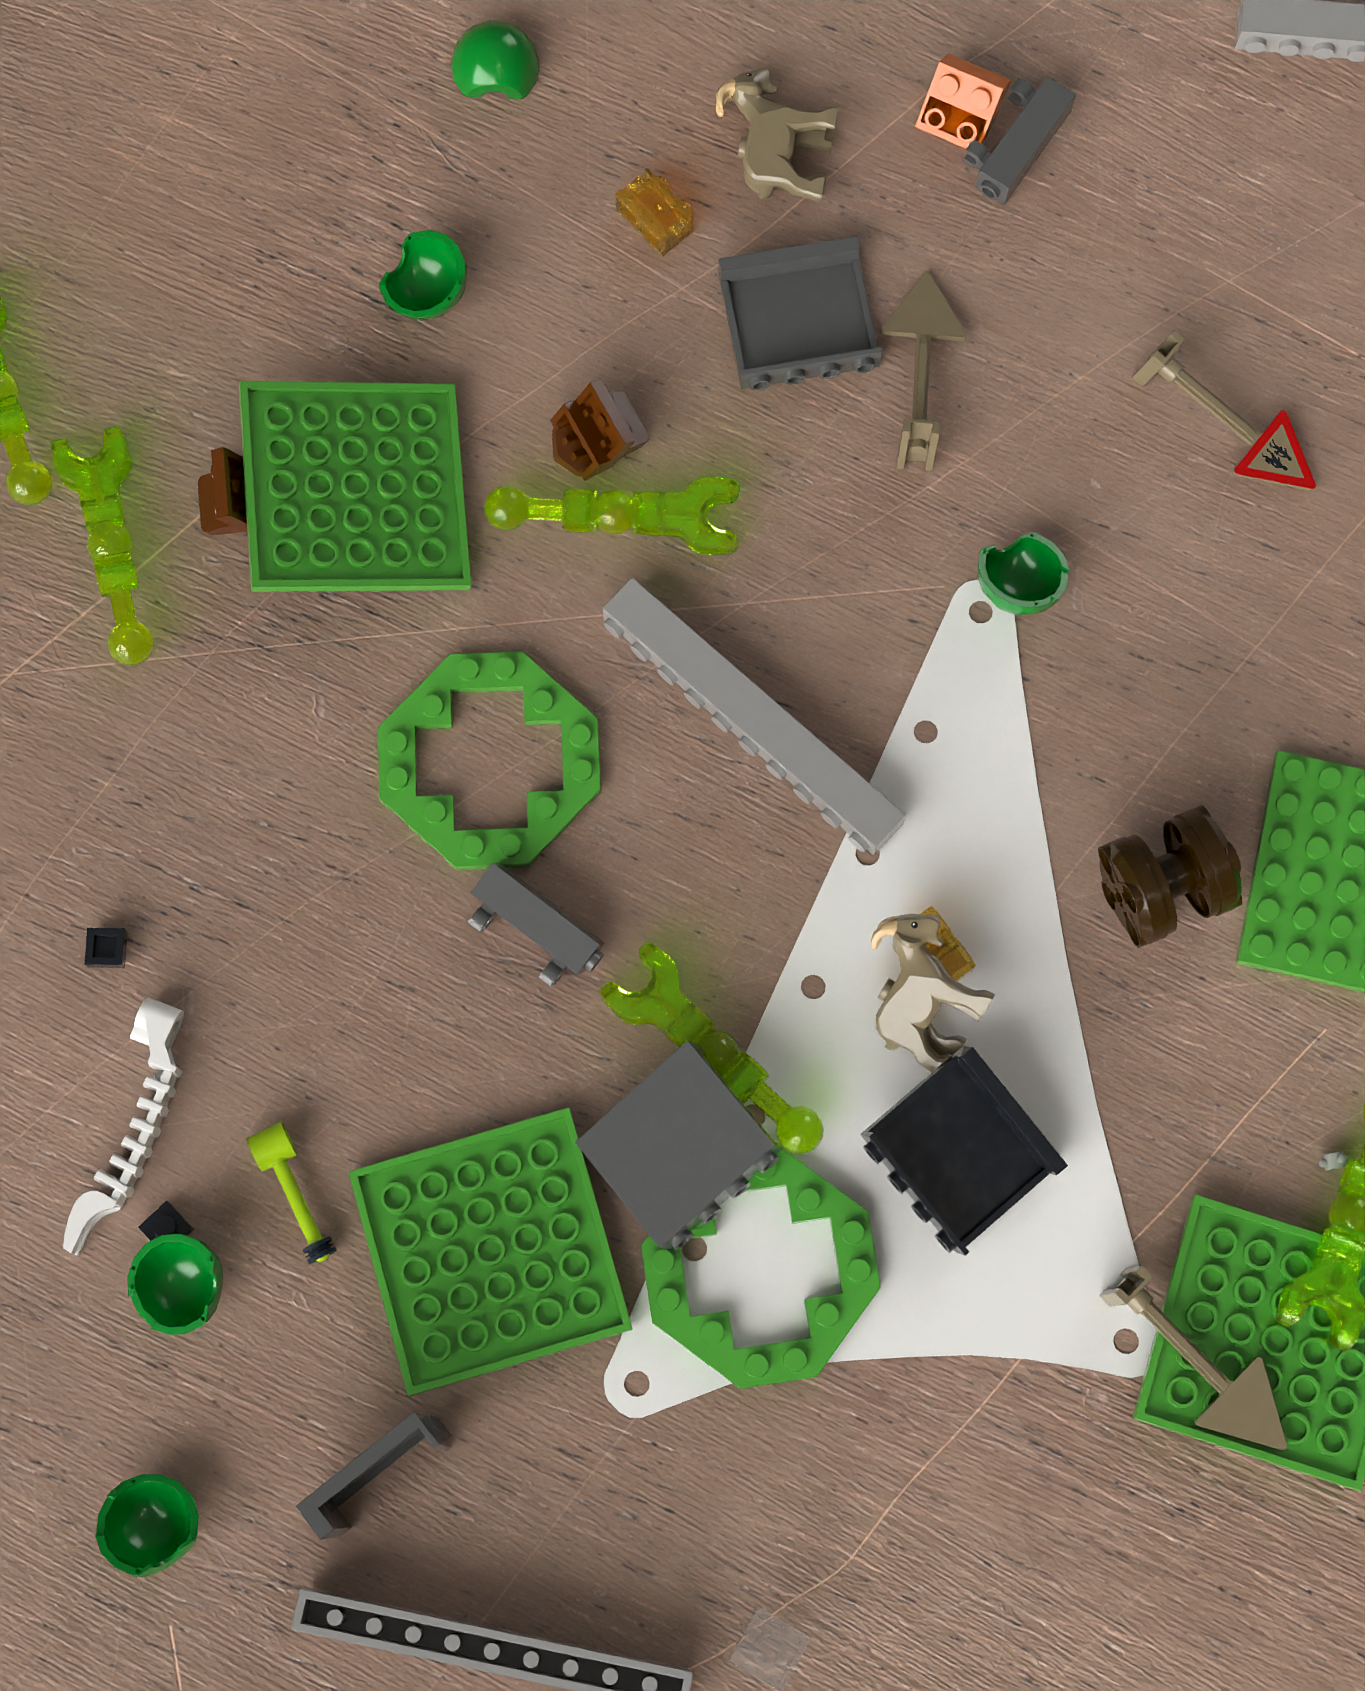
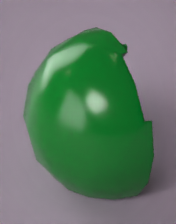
(495, 59)
(427, 278)
(1024, 575)
(175, 1283)
(147, 1524)

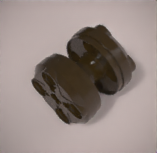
(1196, 865)

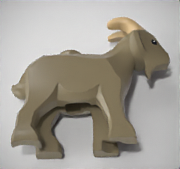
(774, 134)
(920, 991)

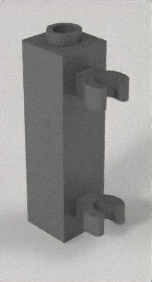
(1025, 139)
(537, 919)

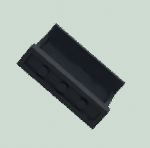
(961, 1149)

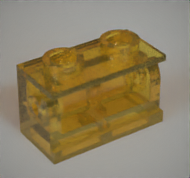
(655, 212)

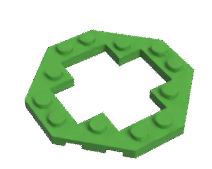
(431, 708)
(827, 1316)

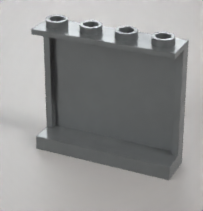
(798, 313)
(679, 1147)
(322, 1505)

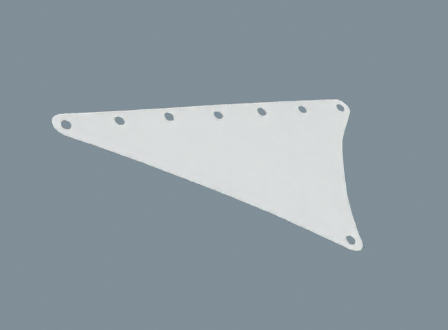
(984, 864)

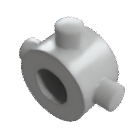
(1334, 1161)

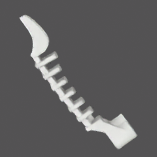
(156, 1027)

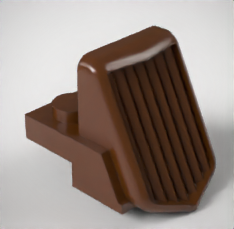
(595, 431)
(223, 494)

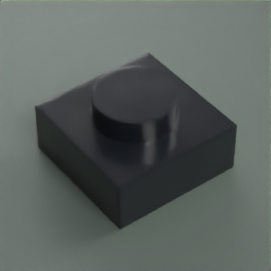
(106, 947)
(165, 1221)

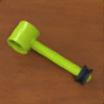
(273, 1149)

